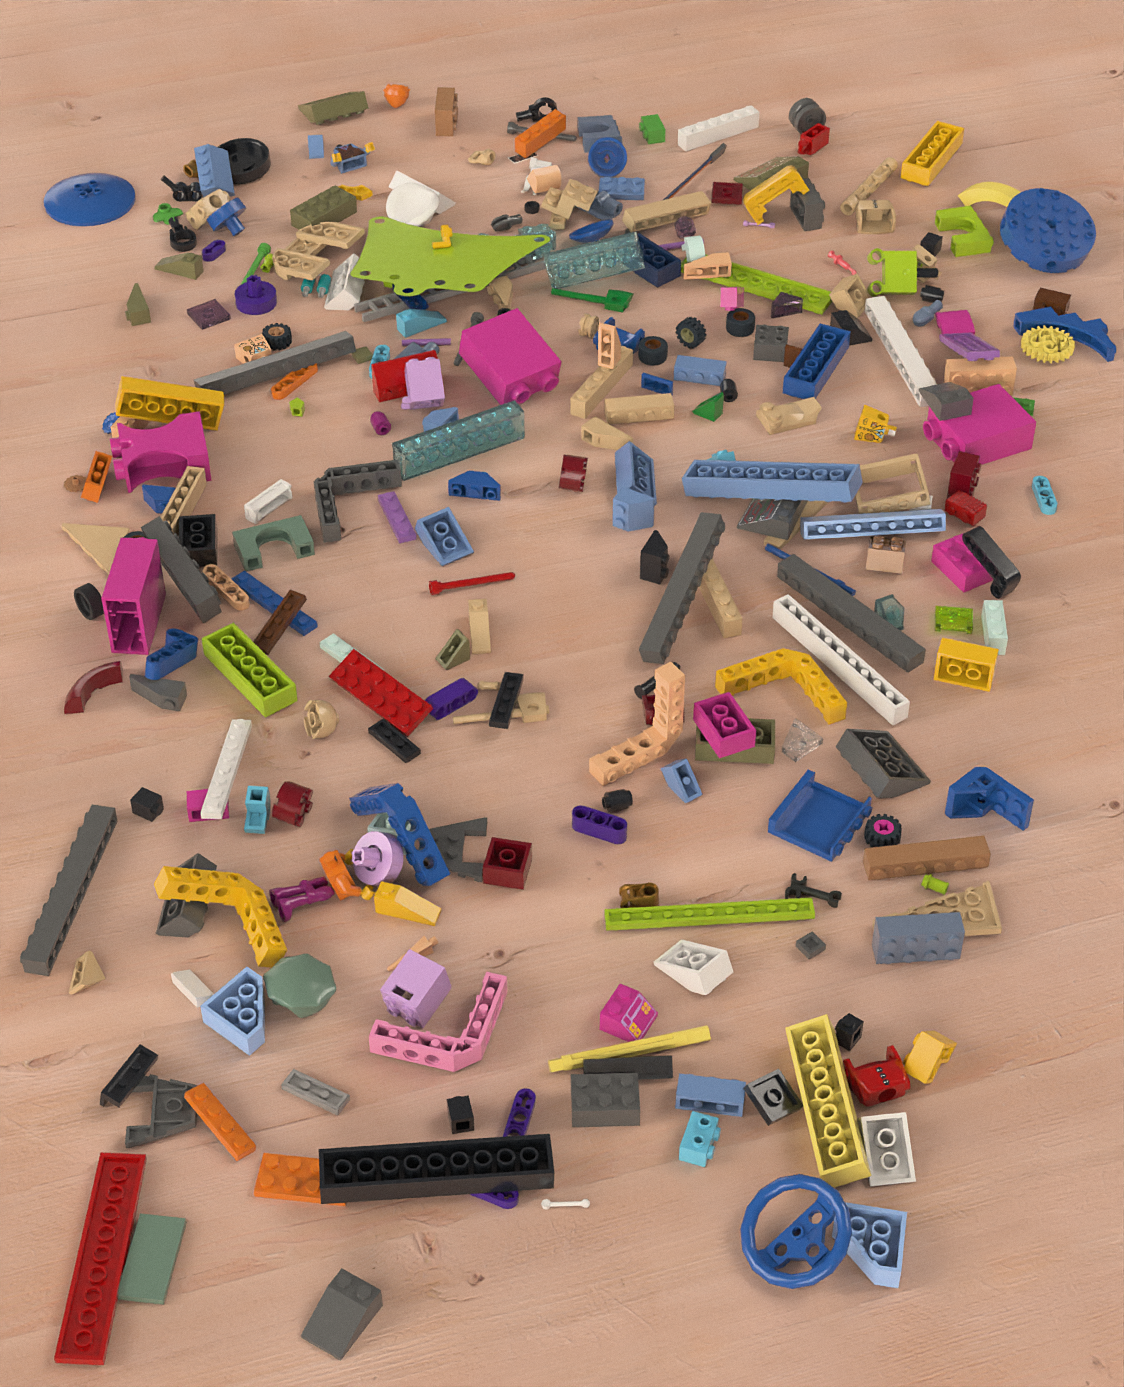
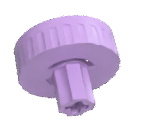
(367, 859)

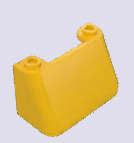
(770, 189)

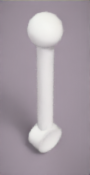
(546, 1204)

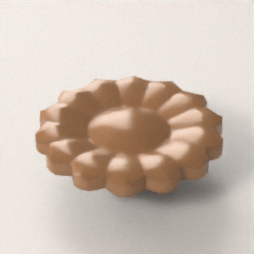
(75, 483)

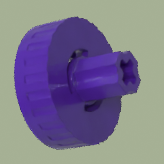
(255, 296)

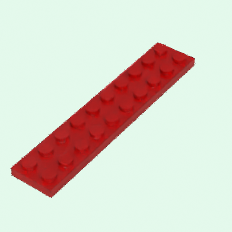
(101, 1260)

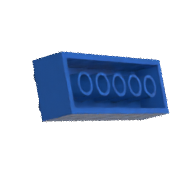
(816, 362)

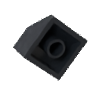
(847, 321)
(654, 559)

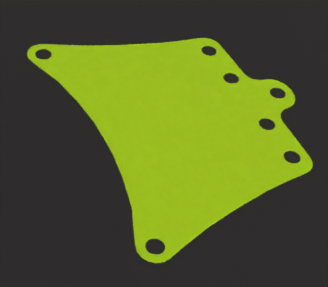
(408, 252)

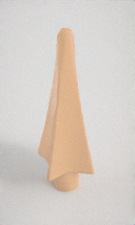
(422, 947)

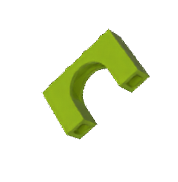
(966, 219)

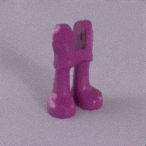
(315, 891)

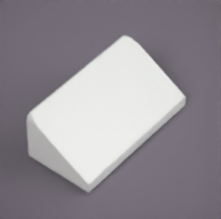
(191, 987)

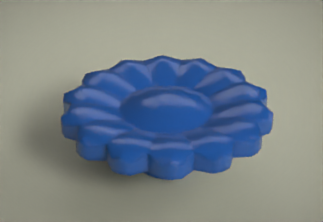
(108, 422)

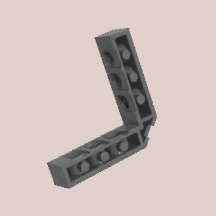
(350, 480)

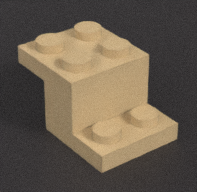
(573, 195)

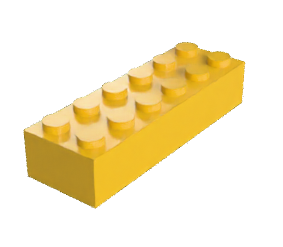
(932, 153)
(165, 401)

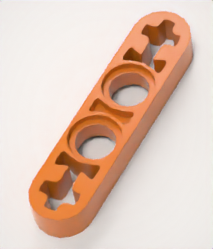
(282, 389)

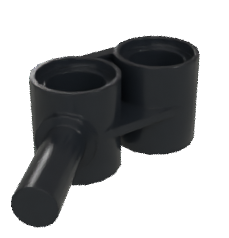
(186, 191)

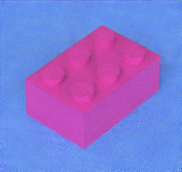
(959, 564)
(724, 724)

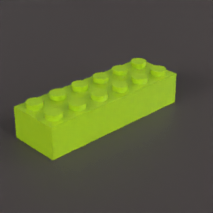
(249, 669)

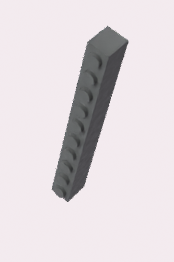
(278, 363)
(682, 588)
(851, 613)
(69, 890)

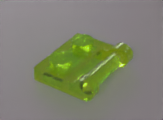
(953, 619)

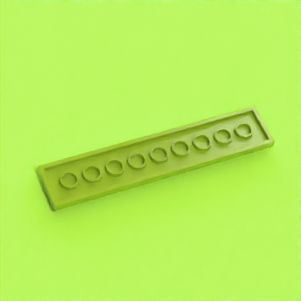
(771, 285)

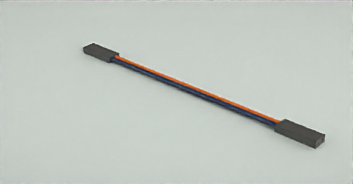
(713, 157)

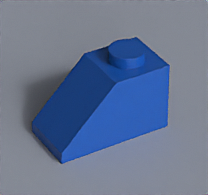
(157, 496)

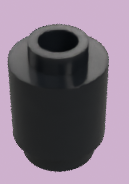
(931, 294)
(729, 390)
(617, 800)

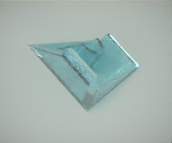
(890, 610)

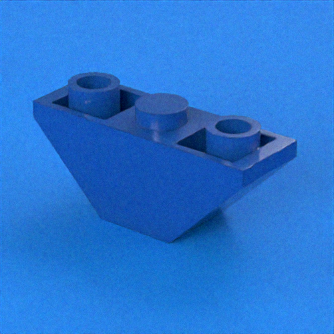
(475, 485)

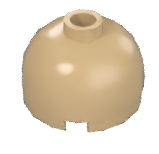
(320, 719)

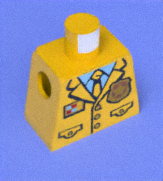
(873, 425)

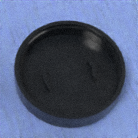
(247, 159)

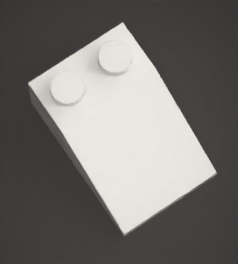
(695, 966)
(887, 1149)

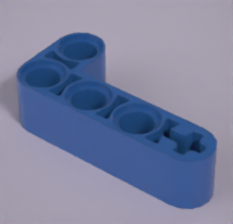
(178, 650)

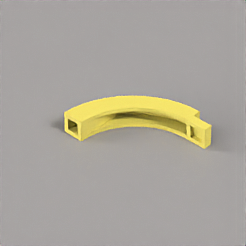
(988, 191)

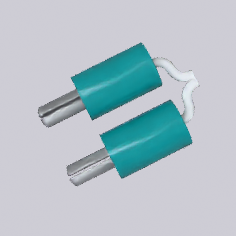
(322, 287)

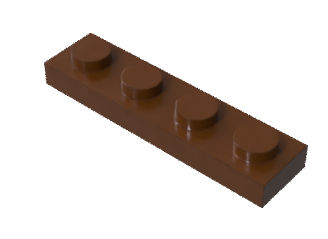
(279, 621)

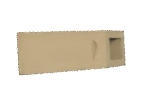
(502, 291)
(603, 435)

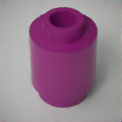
(380, 423)

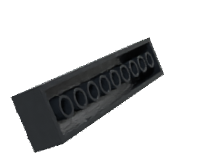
(436, 1168)

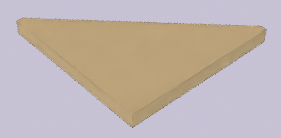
(97, 541)

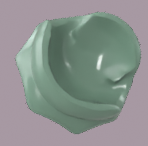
(300, 984)

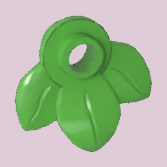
(165, 212)

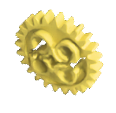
(1047, 344)

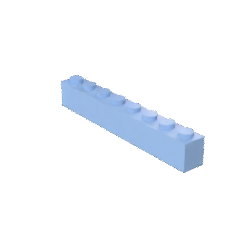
(872, 524)

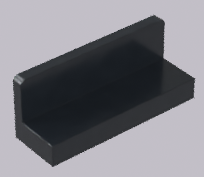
(128, 1076)

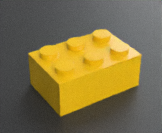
(965, 664)

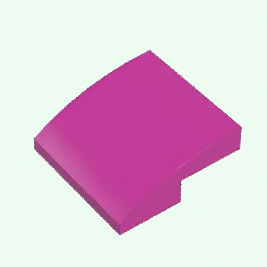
(955, 322)

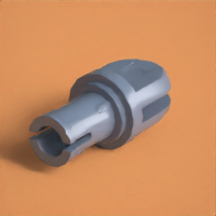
(926, 313)

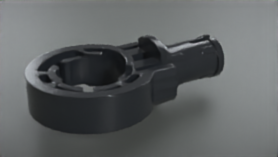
(533, 110)
(179, 233)

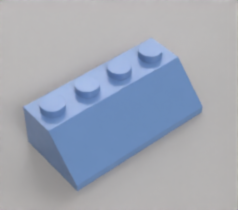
(213, 170)
(635, 470)

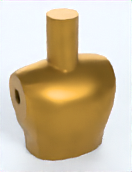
(191, 169)

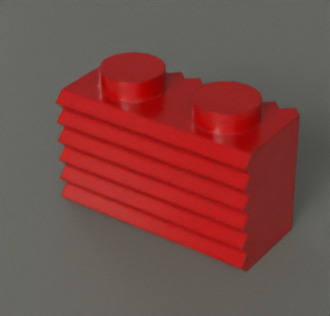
(965, 507)

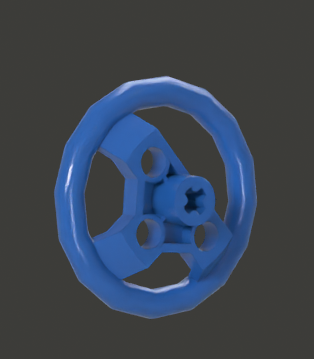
(798, 1236)

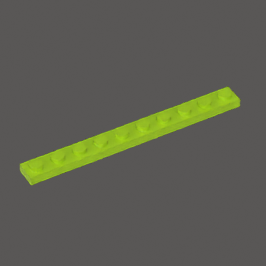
(709, 914)

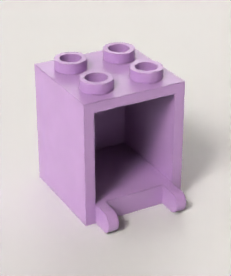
(423, 384)
(421, 978)

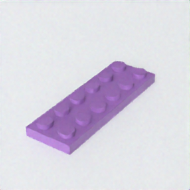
(969, 346)

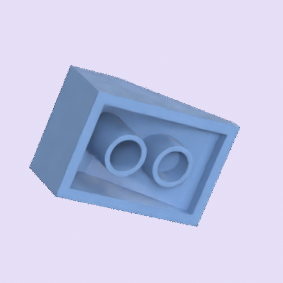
(443, 537)

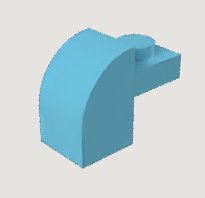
(258, 809)

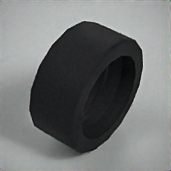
(89, 601)

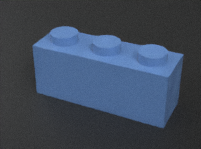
(699, 370)
(710, 1095)

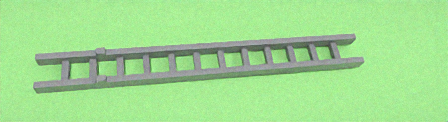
(439, 295)

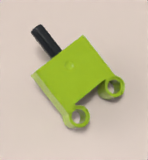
(898, 272)

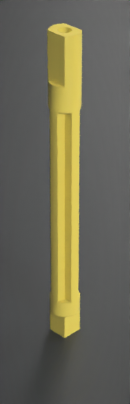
(632, 1048)

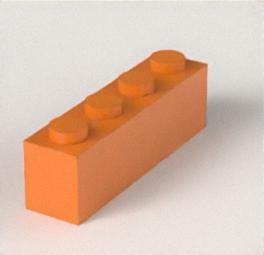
(540, 133)

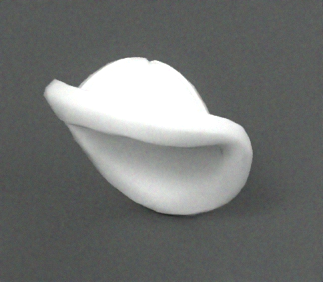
(412, 204)

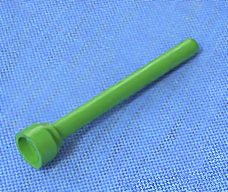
(263, 250)

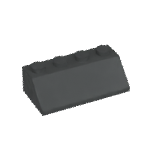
(182, 917)

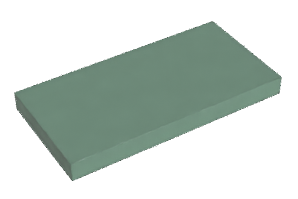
(151, 1259)

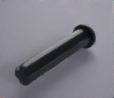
(648, 686)

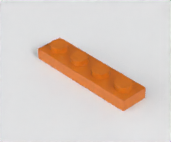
(220, 1121)

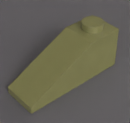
(185, 265)
(137, 308)

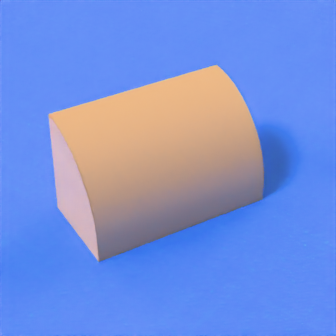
(544, 178)

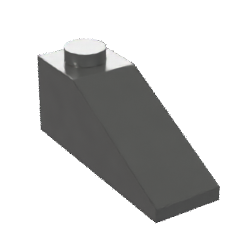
(161, 692)

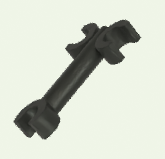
(799, 887)

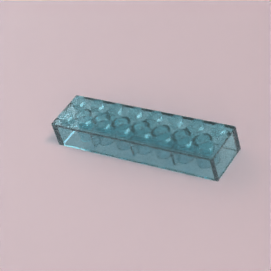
(459, 440)

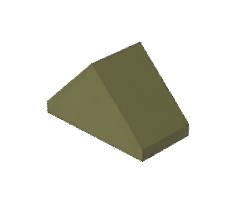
(455, 651)

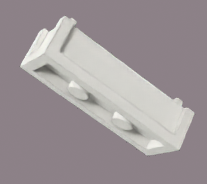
(267, 501)

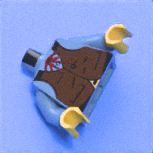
(350, 157)

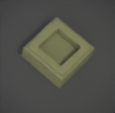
(362, 355)

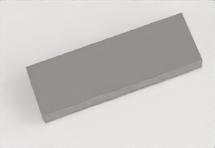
(315, 1092)

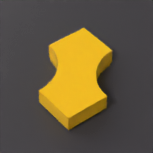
(361, 192)

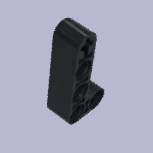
(994, 561)

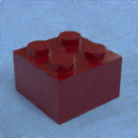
(964, 474)
(507, 863)

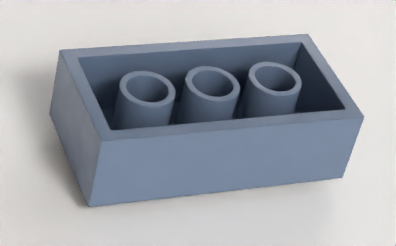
(918, 938)

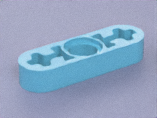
(377, 356)
(1037, 482)

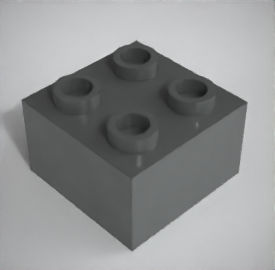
(770, 343)

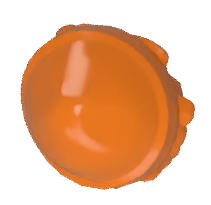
(396, 94)

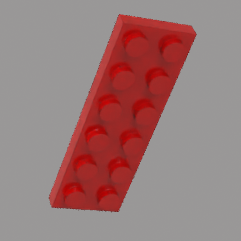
(381, 692)

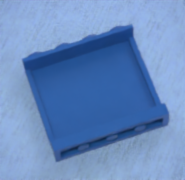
(818, 818)

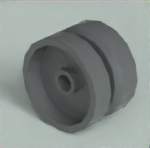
(806, 114)

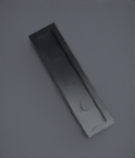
(506, 700)
(647, 1067)

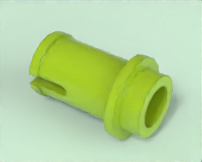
(267, 264)
(934, 884)

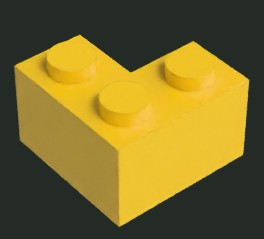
(927, 1055)

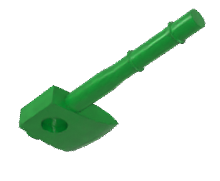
(615, 300)

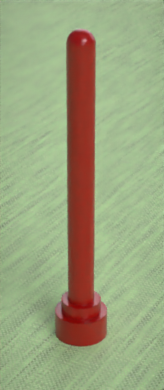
(436, 587)

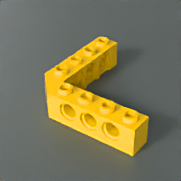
(781, 665)
(230, 890)

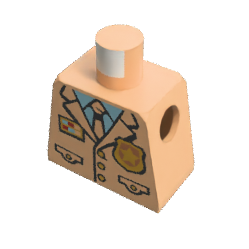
(252, 349)

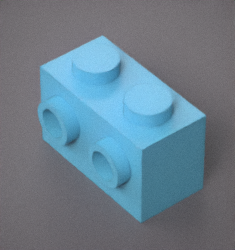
(699, 1139)

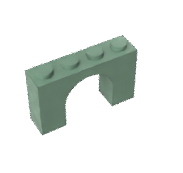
(289, 530)

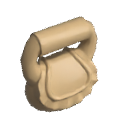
(486, 157)

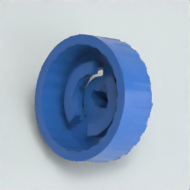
(597, 162)
(228, 216)

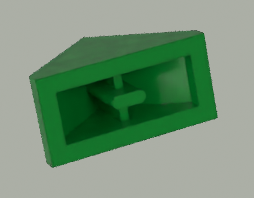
(711, 408)

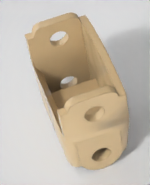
(208, 206)
(875, 217)

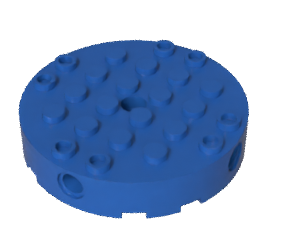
(1048, 230)

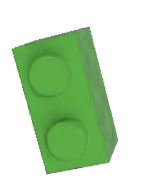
(652, 129)

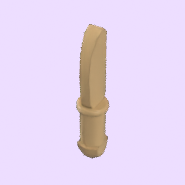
(489, 685)

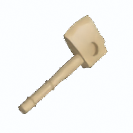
(531, 708)

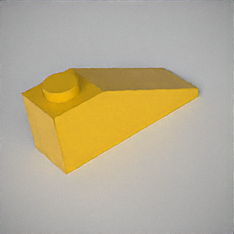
(404, 904)

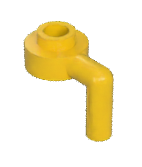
(446, 233)

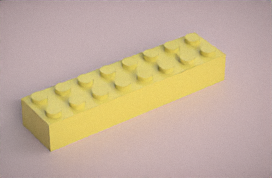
(827, 1102)

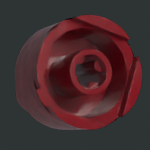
(573, 472)
(292, 803)

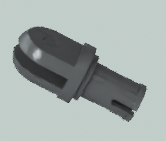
(505, 222)

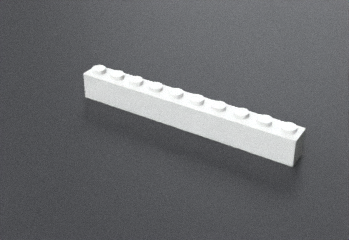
(899, 346)
(841, 660)

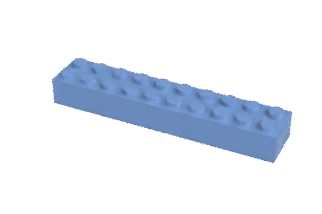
(772, 480)

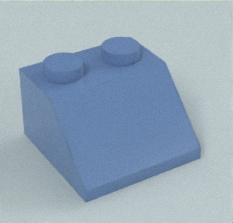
(633, 510)

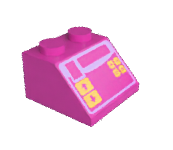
(627, 1014)

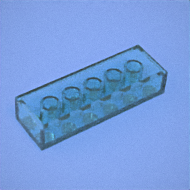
(594, 260)

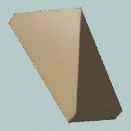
(85, 973)

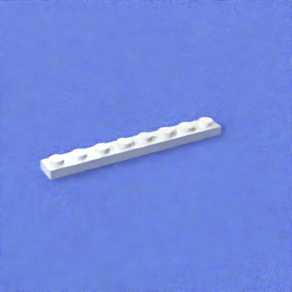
(226, 769)

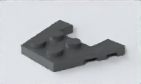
(451, 846)
(169, 1111)

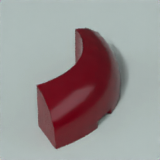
(96, 678)

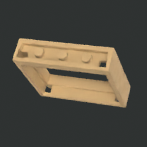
(888, 469)

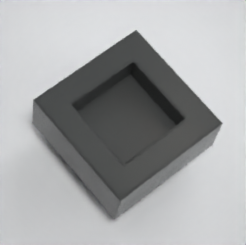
(810, 945)

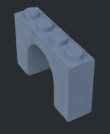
(595, 128)

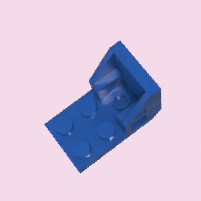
(993, 792)

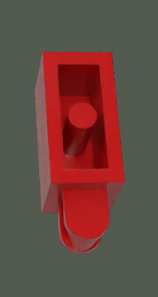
(813, 139)

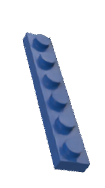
(270, 601)

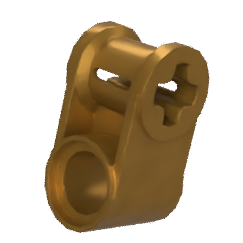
(640, 895)

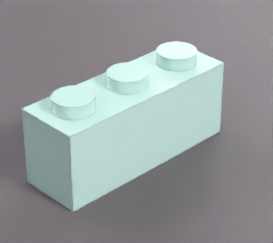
(994, 625)

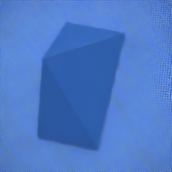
(656, 384)

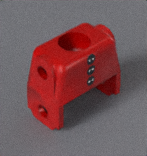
(878, 1080)

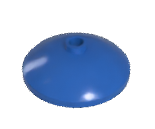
(592, 232)

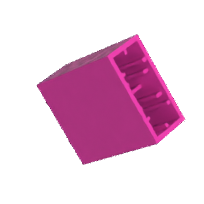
(510, 357)
(992, 431)
(134, 596)

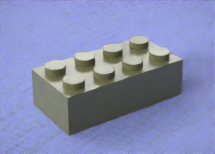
(327, 206)
(762, 752)

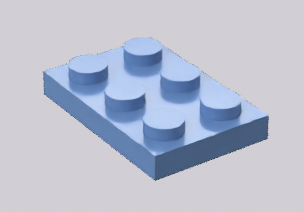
(623, 188)

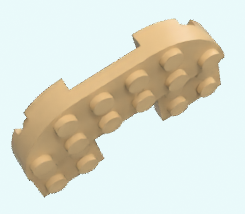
(300, 256)

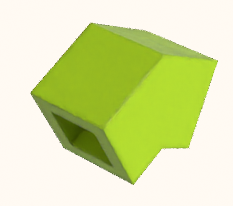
(297, 407)

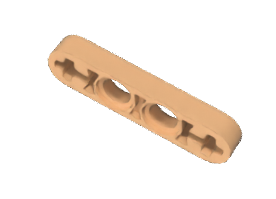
(229, 585)

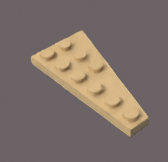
(974, 904)

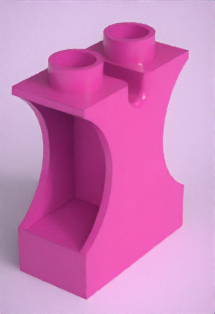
(160, 450)

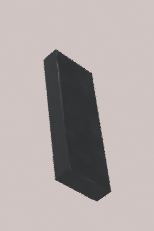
(394, 741)

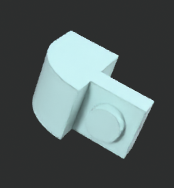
(694, 248)

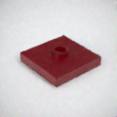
(727, 193)

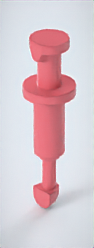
(838, 260)

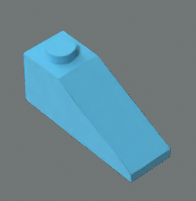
(415, 321)

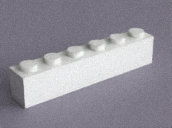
(718, 128)

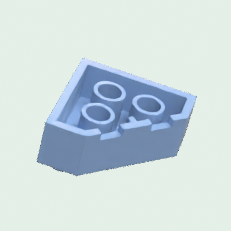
(238, 1011)
(877, 1242)

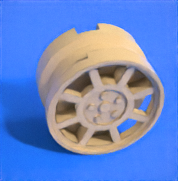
(589, 325)

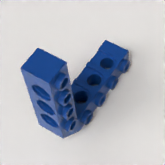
(401, 809)

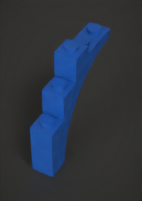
(1087, 332)

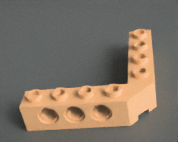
(653, 741)

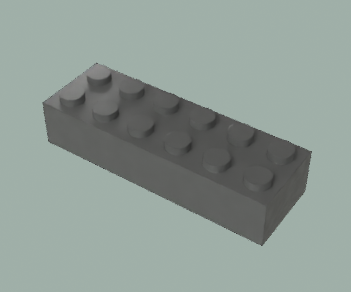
(183, 570)

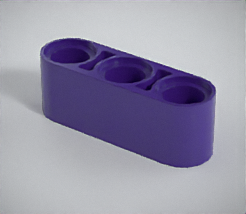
(451, 698)
(599, 824)

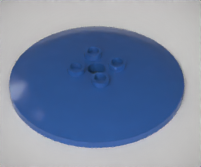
(89, 199)

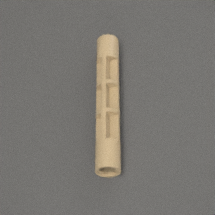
(865, 189)

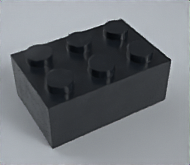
(200, 538)

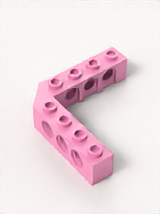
(440, 1051)

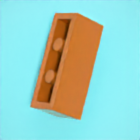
(96, 476)

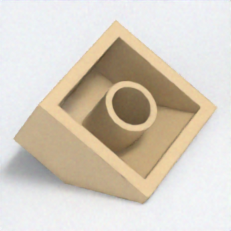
(850, 295)

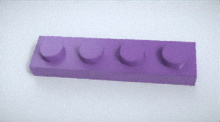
(396, 517)

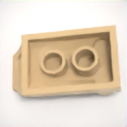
(789, 415)

